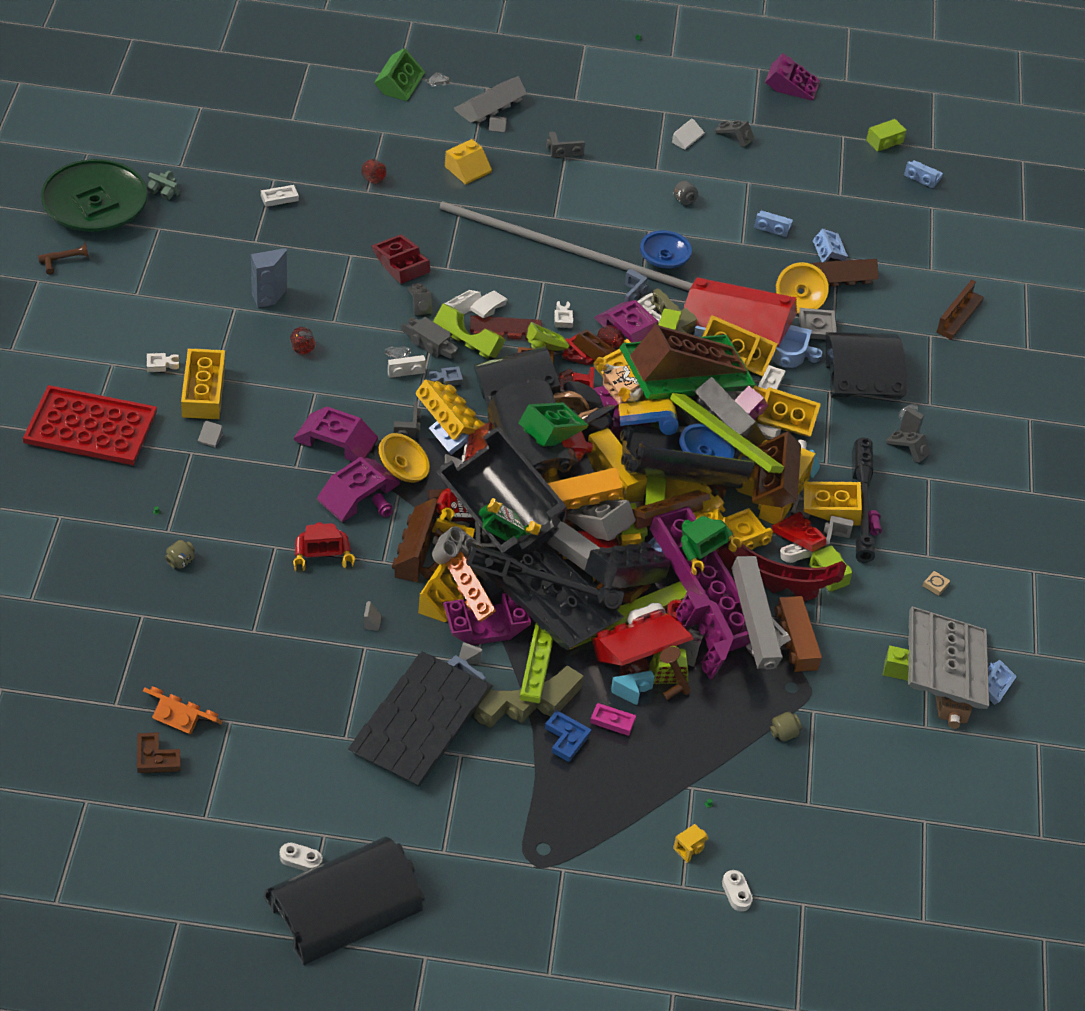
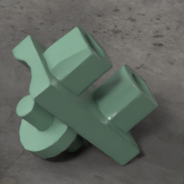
(165, 182)

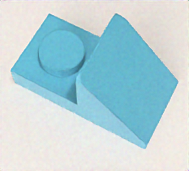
(630, 685)

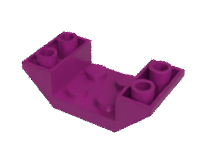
(630, 318)
(338, 429)
(354, 484)
(712, 624)
(499, 626)

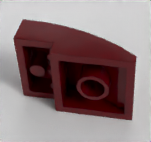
(401, 258)

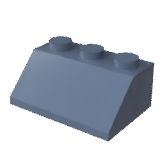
(268, 276)

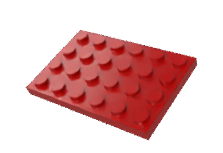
(90, 425)

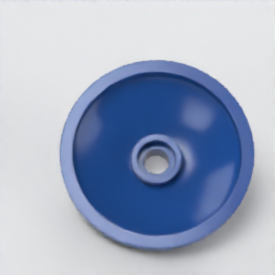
(665, 249)
(702, 440)

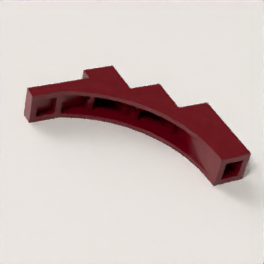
(779, 576)

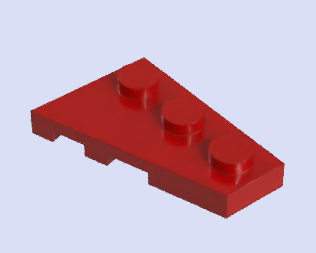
(800, 532)

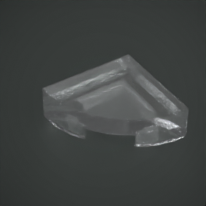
(438, 79)
(397, 352)

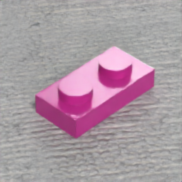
(613, 719)

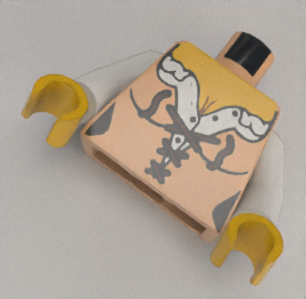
(619, 382)

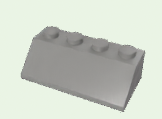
(491, 100)

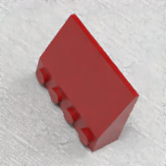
(639, 638)

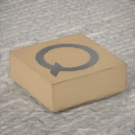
(936, 583)

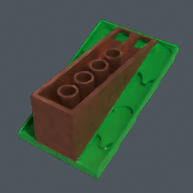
(682, 362)

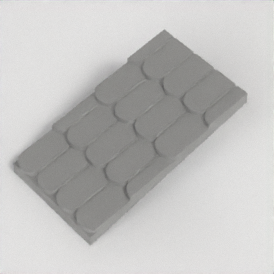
(948, 658)

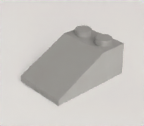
(603, 519)

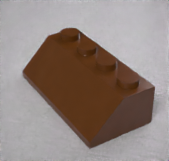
(849, 271)
(778, 488)
(415, 541)

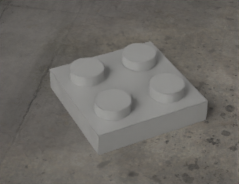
(818, 321)

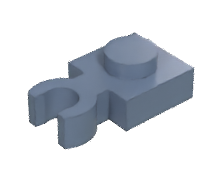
(447, 376)

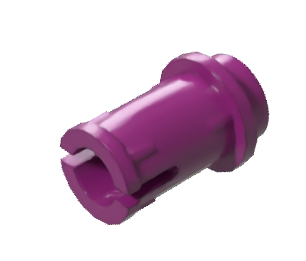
(383, 507)
(874, 522)

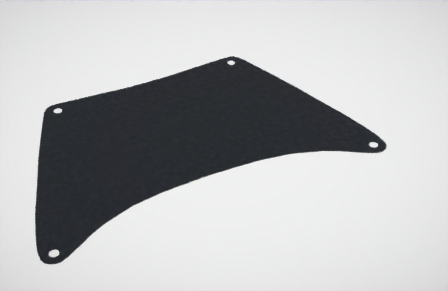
(671, 744)

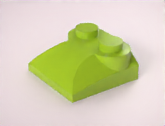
(540, 336)

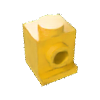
(690, 842)

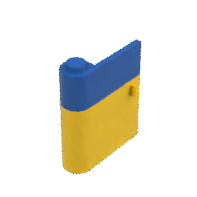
(650, 411)

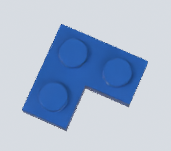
(571, 735)

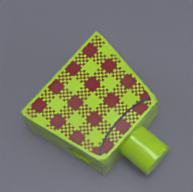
(663, 671)

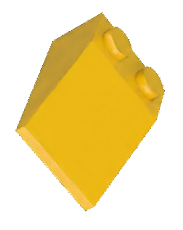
(833, 499)

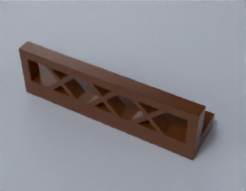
(959, 311)
(645, 514)

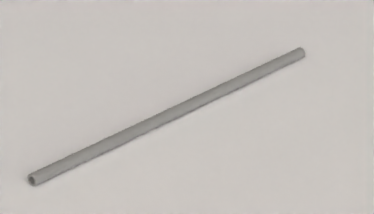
(565, 246)

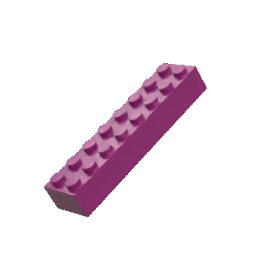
(715, 580)

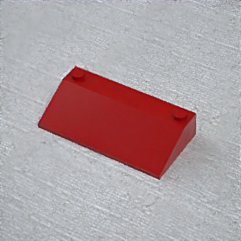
(748, 308)

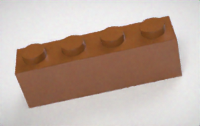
(803, 646)

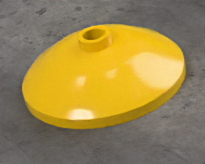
(804, 277)
(404, 457)

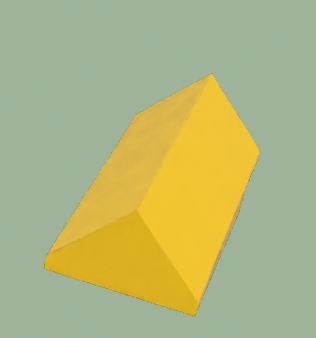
(747, 344)
(788, 411)
(438, 590)

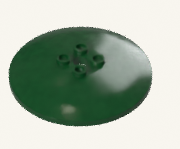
(114, 186)

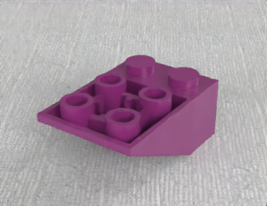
(791, 78)

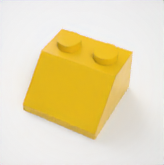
(467, 161)

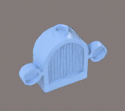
(795, 348)

